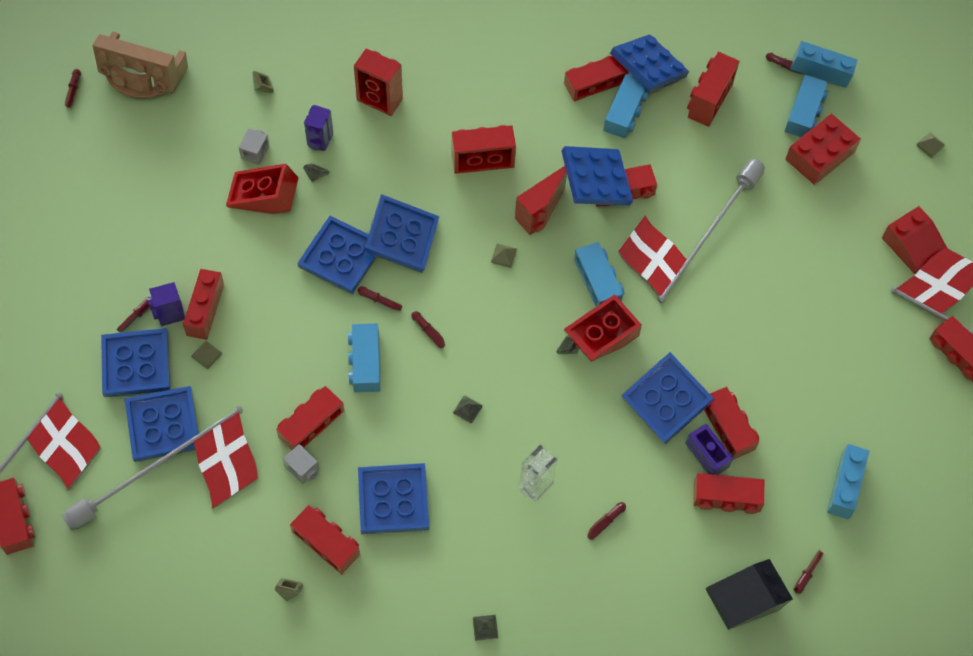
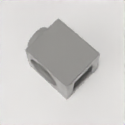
(254, 146)
(301, 464)

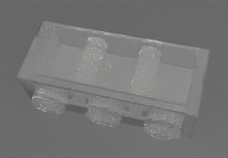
(537, 473)

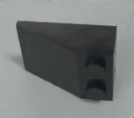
(749, 594)

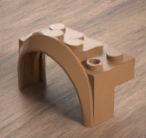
(157, 64)

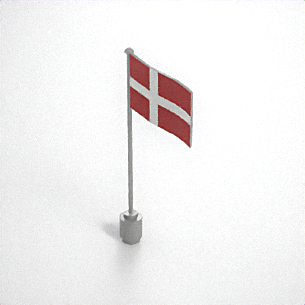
(658, 258)
(939, 283)
(60, 442)
(220, 455)

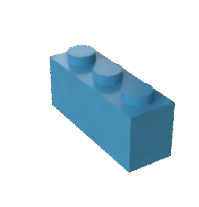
(823, 64)
(807, 106)
(626, 107)
(597, 273)
(364, 357)
(848, 481)

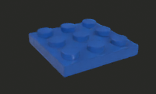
(649, 62)
(596, 176)
(401, 233)
(338, 255)
(135, 362)
(668, 397)
(161, 422)
(393, 498)

